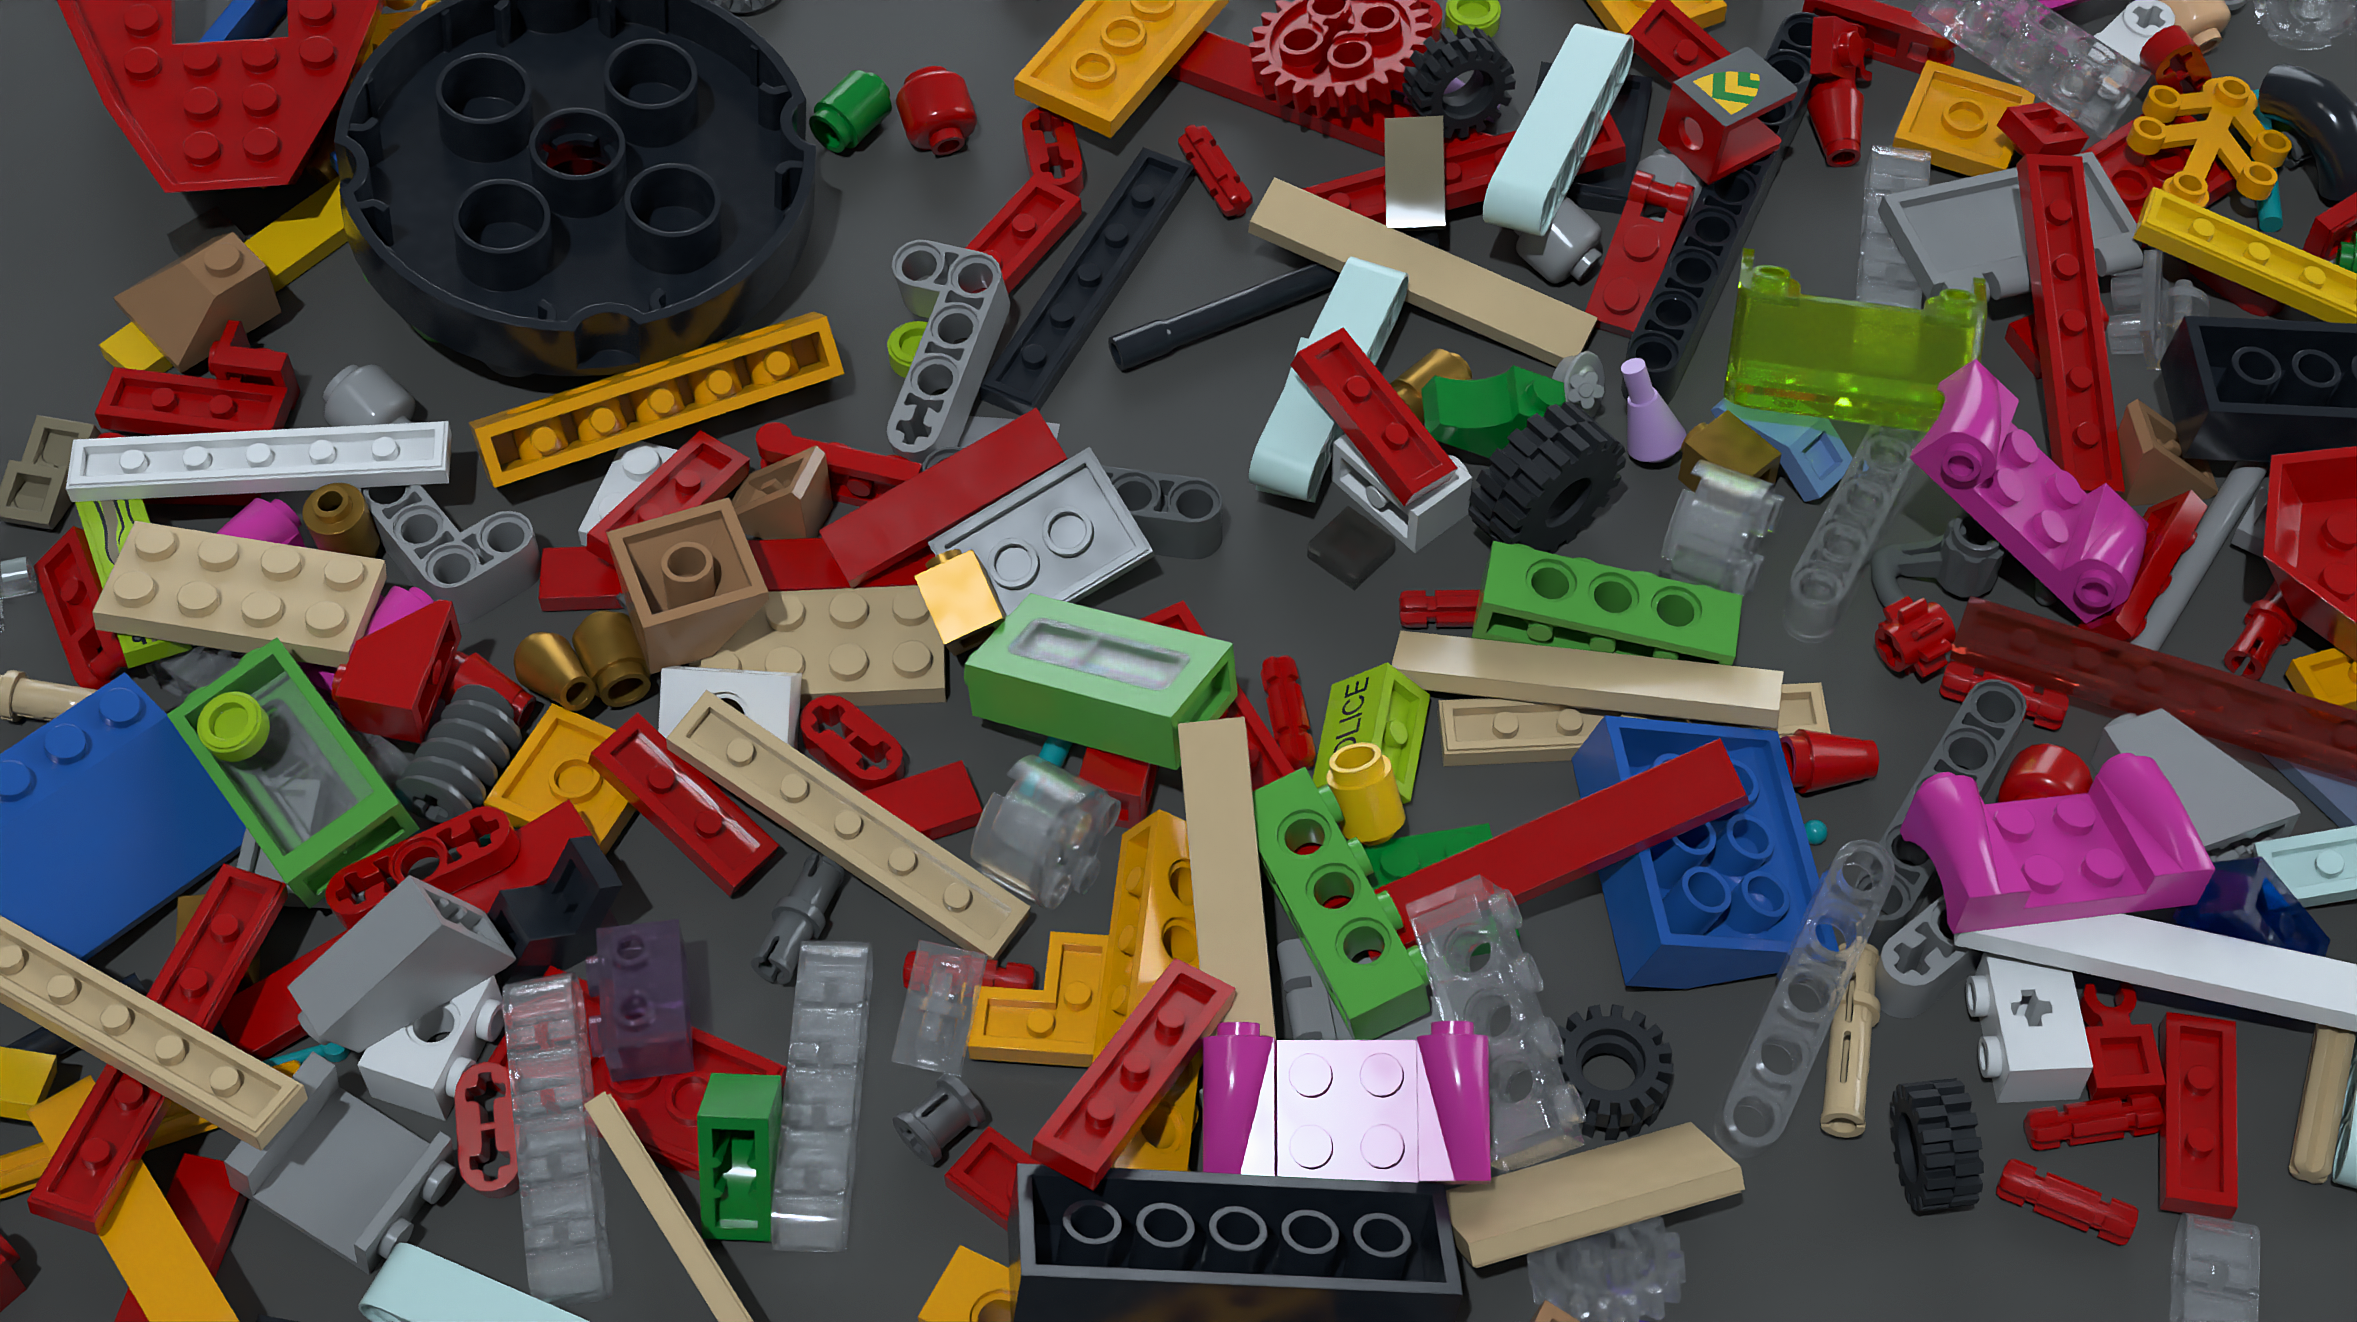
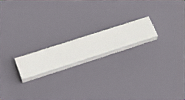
(259, 461)
(2186, 964)

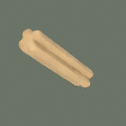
(2322, 1104)

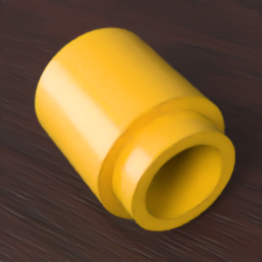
(1366, 793)

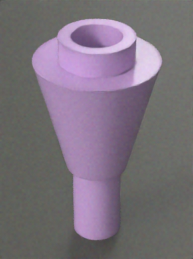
(1651, 426)

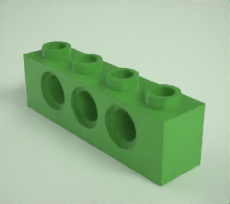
(1579, 593)
(1367, 996)

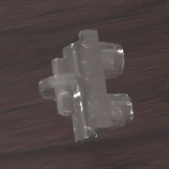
(2159, 307)
(939, 1008)

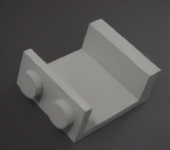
(343, 1171)

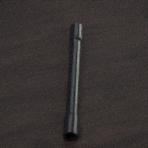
(1161, 336)

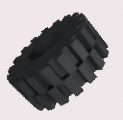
(1547, 480)

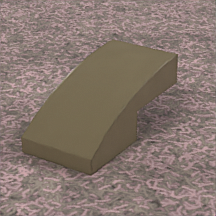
(1415, 173)
(35, 487)

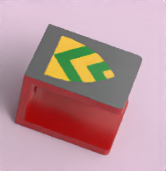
(1723, 114)

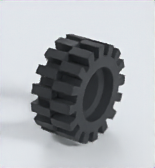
(1445, 62)
(1631, 1043)
(1936, 1144)

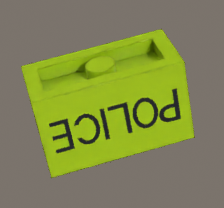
(1376, 709)

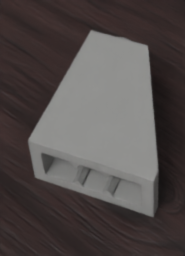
(2220, 795)
(398, 966)

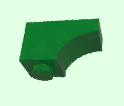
(1486, 411)
(738, 1155)

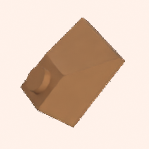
(196, 295)
(687, 582)

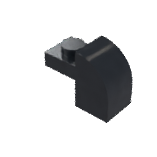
(558, 919)

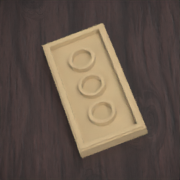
(1589, 1193)

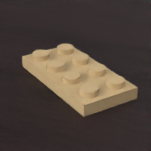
(239, 593)
(845, 643)

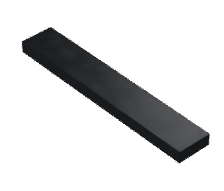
(1087, 283)

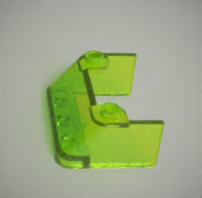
(1844, 354)

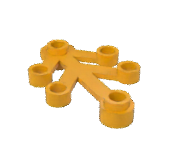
(2225, 105)

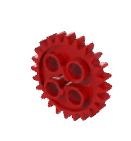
(1337, 51)

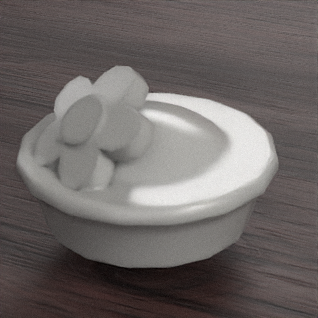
(1582, 380)

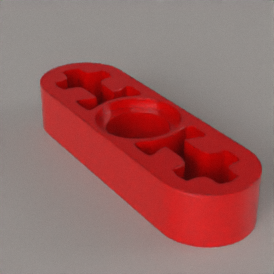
(450, 876)

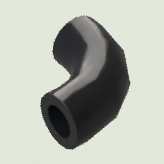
(2321, 118)

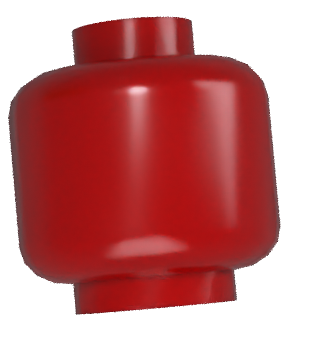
(936, 110)
(2044, 773)

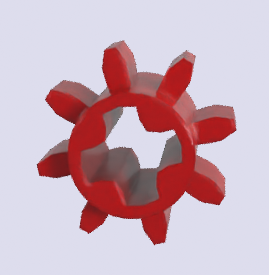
(1915, 636)

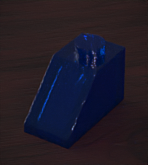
(2253, 905)

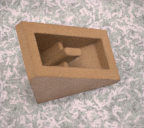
(2154, 460)
(786, 498)

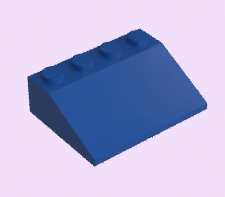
(106, 821)
(1717, 896)

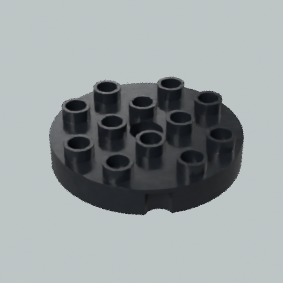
(473, 196)

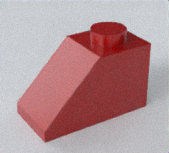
(398, 674)

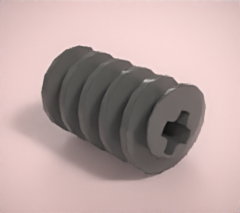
(460, 755)

